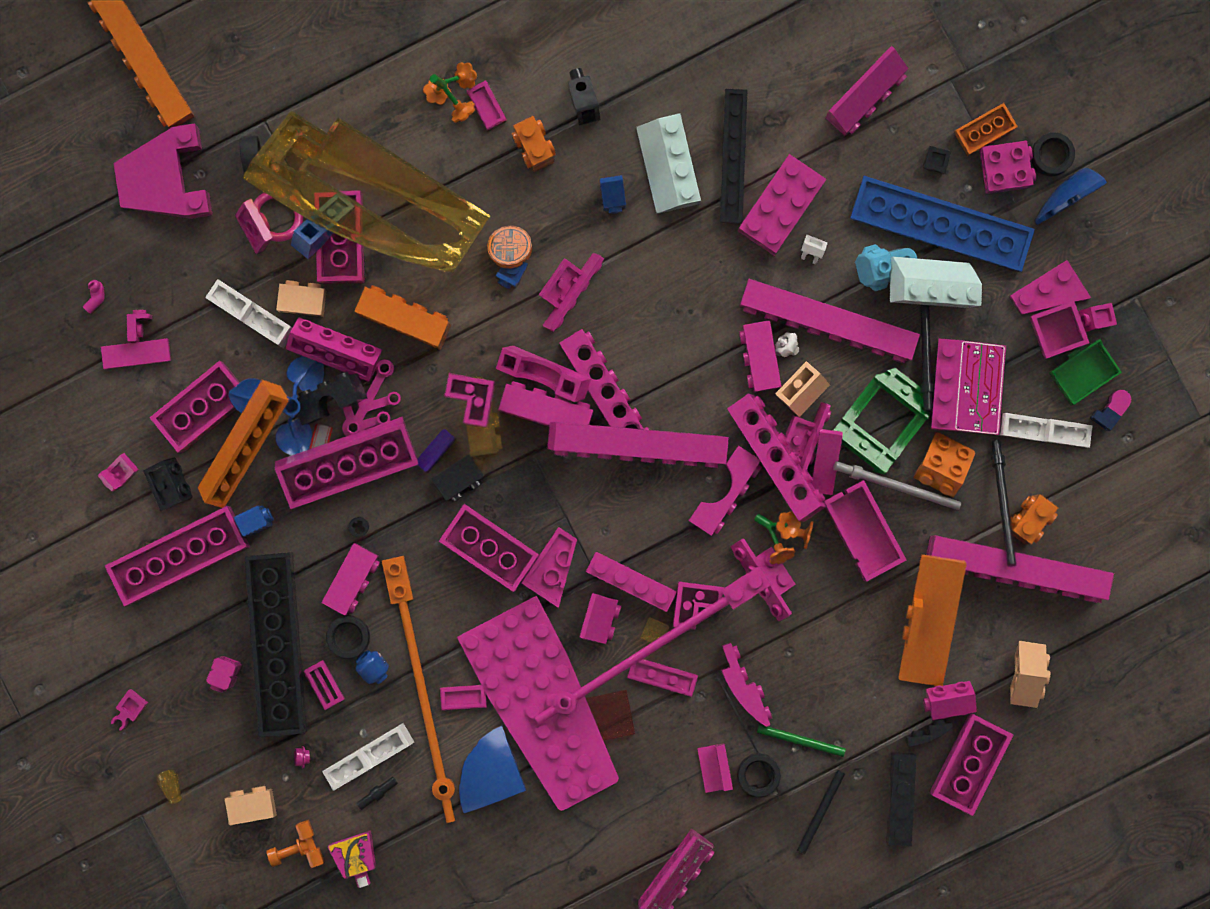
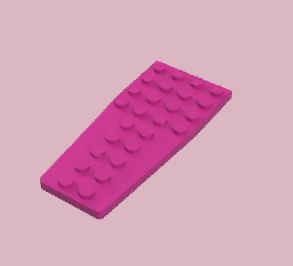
(521, 674)

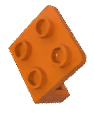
(945, 465)

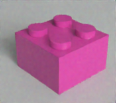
(1059, 329)

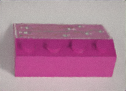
(968, 387)
(677, 872)

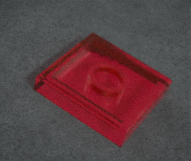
(612, 714)

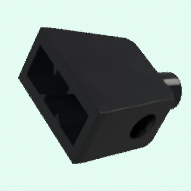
(583, 97)

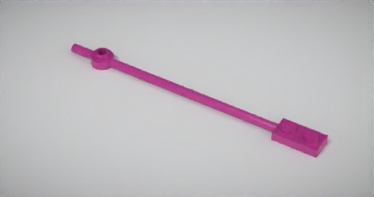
(734, 594)

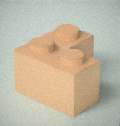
(1030, 674)

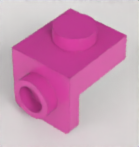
(118, 473)

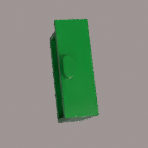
(1085, 372)

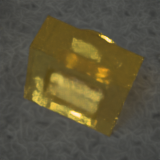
(654, 630)

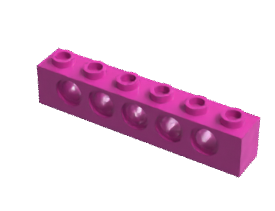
(583, 340)
(741, 413)

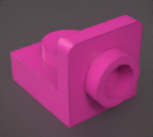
(1098, 317)
(134, 329)

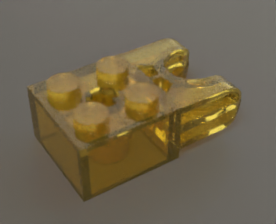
(485, 440)

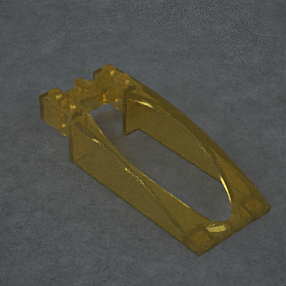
(361, 158)

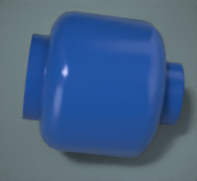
(372, 667)

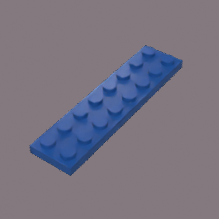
(942, 224)

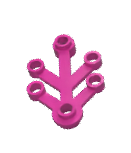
(370, 404)

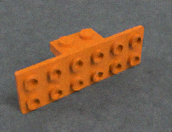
(931, 620)

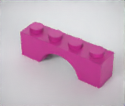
(530, 366)
(741, 467)
(631, 581)

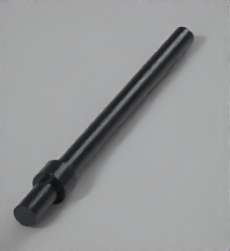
(927, 386)
(999, 463)

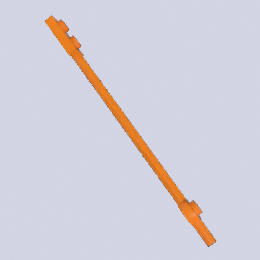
(401, 592)

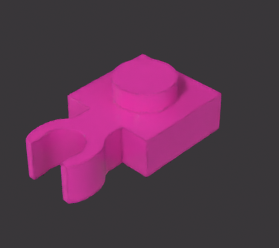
(130, 708)

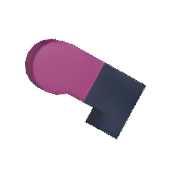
(1117, 405)

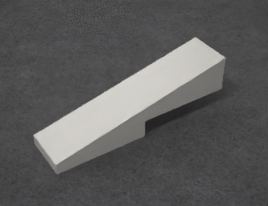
(249, 313)
(1045, 430)
(368, 756)

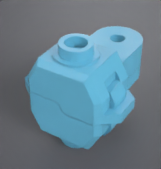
(875, 265)

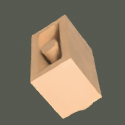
(301, 299)
(802, 389)
(250, 806)

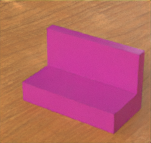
(715, 768)

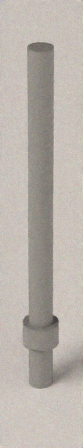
(857, 472)

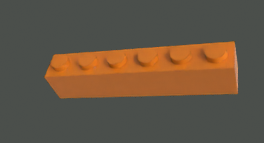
(243, 443)

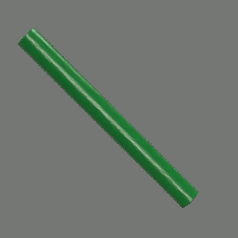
(801, 740)

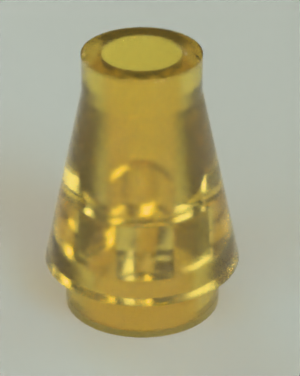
(169, 784)

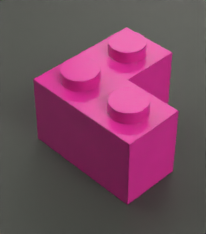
(477, 394)
(691, 597)

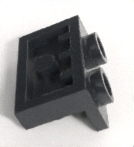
(168, 483)

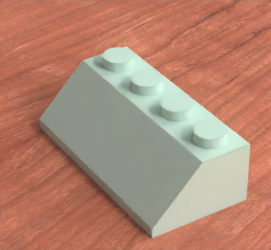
(668, 164)
(934, 283)

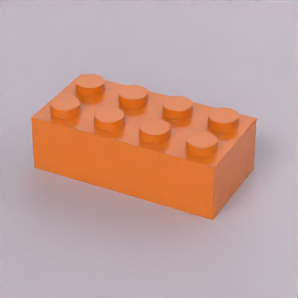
(403, 318)

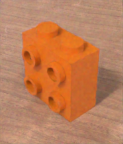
(530, 136)
(1034, 516)

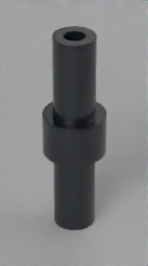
(377, 793)

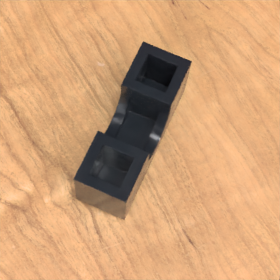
(345, 390)

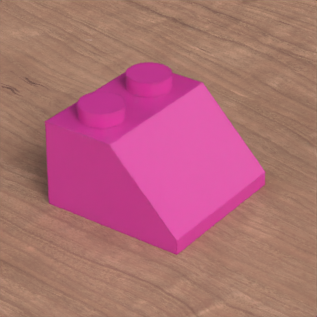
(599, 618)

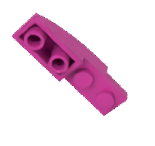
(747, 694)

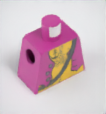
(355, 857)

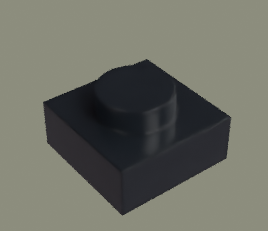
(937, 159)

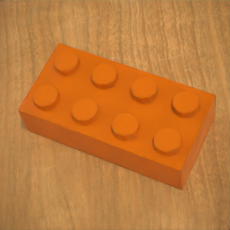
(985, 129)

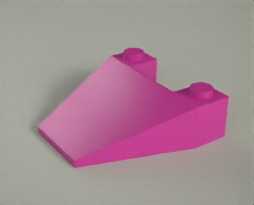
(153, 178)

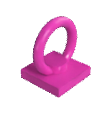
(257, 227)

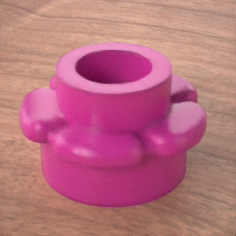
(301, 756)

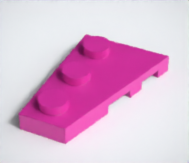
(1050, 290)
(551, 568)

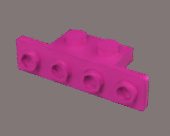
(566, 286)
(805, 434)
(776, 573)

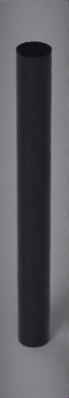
(821, 811)

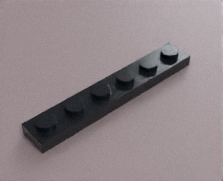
(733, 156)

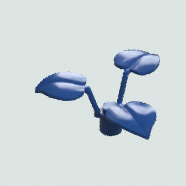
(306, 375)

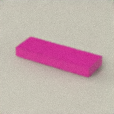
(136, 353)
(826, 456)
(663, 677)

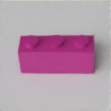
(760, 356)
(351, 580)

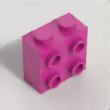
(1007, 167)

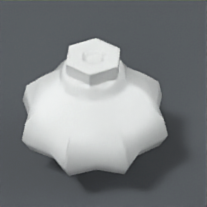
(787, 345)

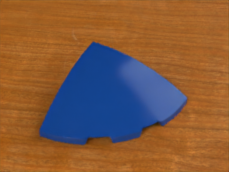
(1069, 192)
(489, 773)

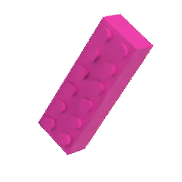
(346, 463)
(176, 556)

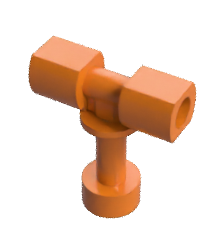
(304, 845)

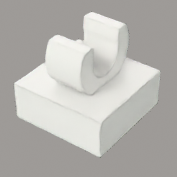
(814, 247)

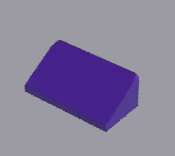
(435, 450)

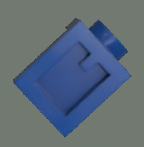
(511, 276)

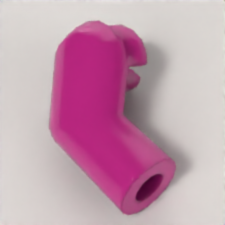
(97, 296)

